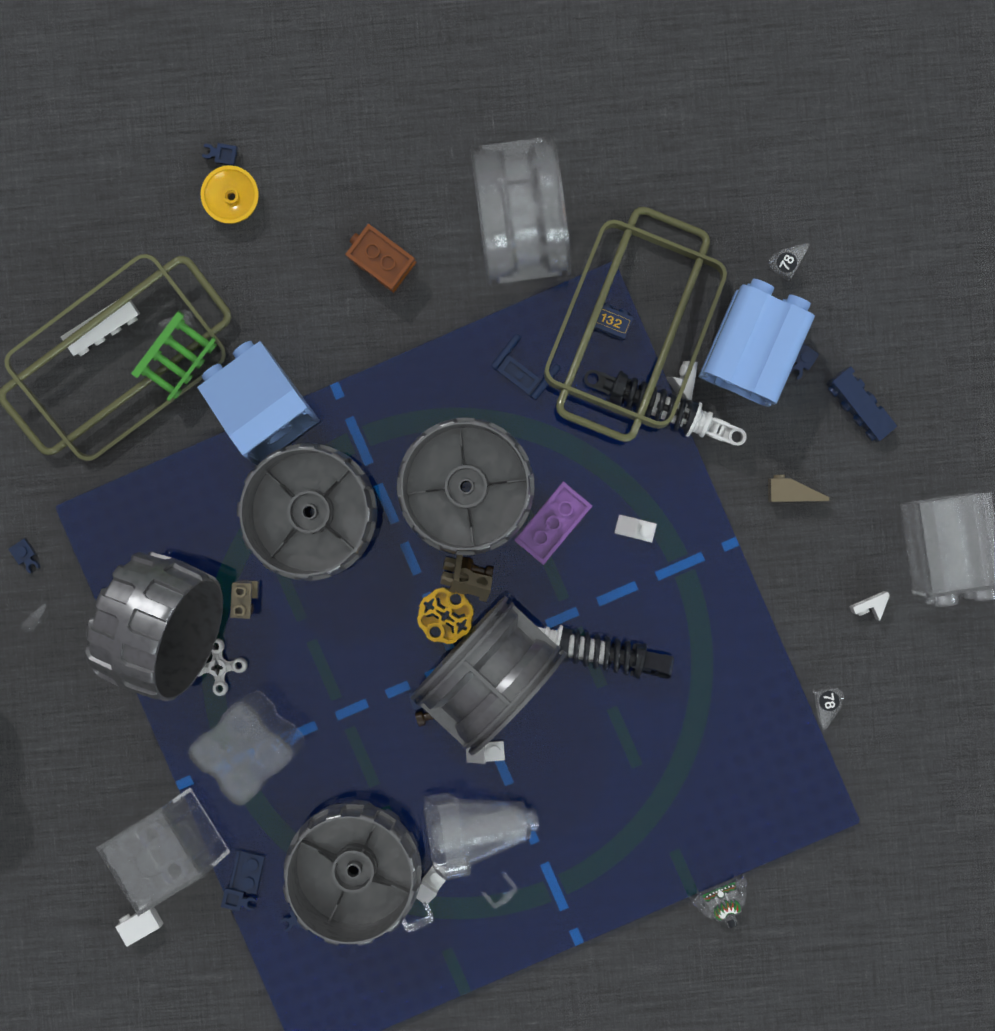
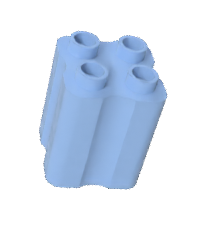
(757, 343)

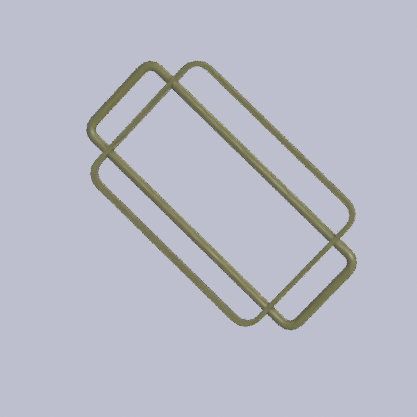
(700, 257)
(68, 440)

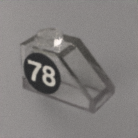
(787, 260)
(827, 704)

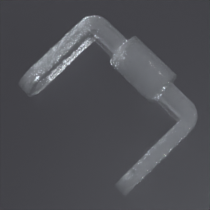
(506, 897)
(420, 923)

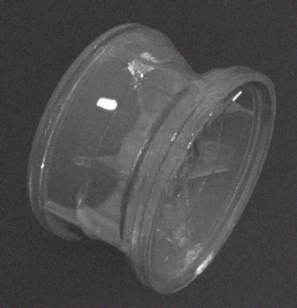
(521, 210)

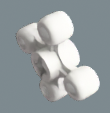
(219, 675)

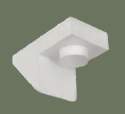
(676, 382)
(635, 528)
(876, 603)
(491, 752)
(429, 886)

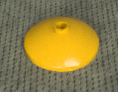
(223, 183)

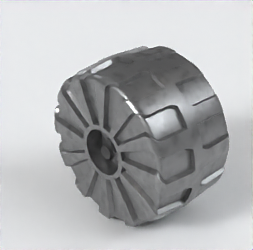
(433, 477)
(276, 503)
(154, 626)
(345, 904)

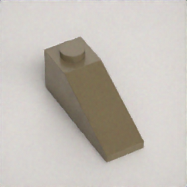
(788, 490)

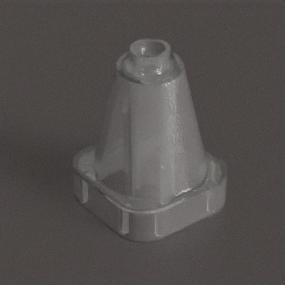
(473, 830)

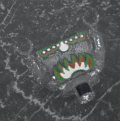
(723, 900)

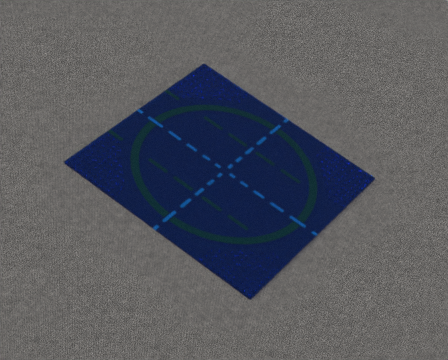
(631, 779)

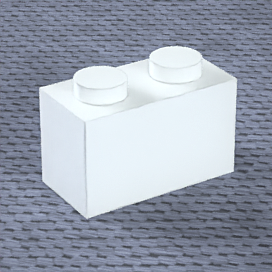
(136, 927)

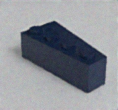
(861, 404)

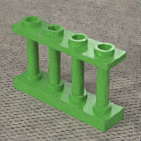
(167, 339)

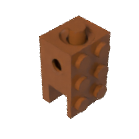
(380, 257)

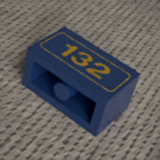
(614, 322)

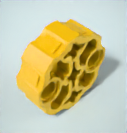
(446, 635)

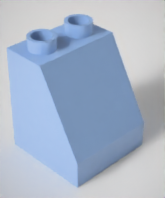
(256, 402)

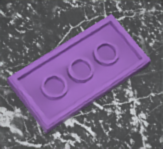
(553, 523)

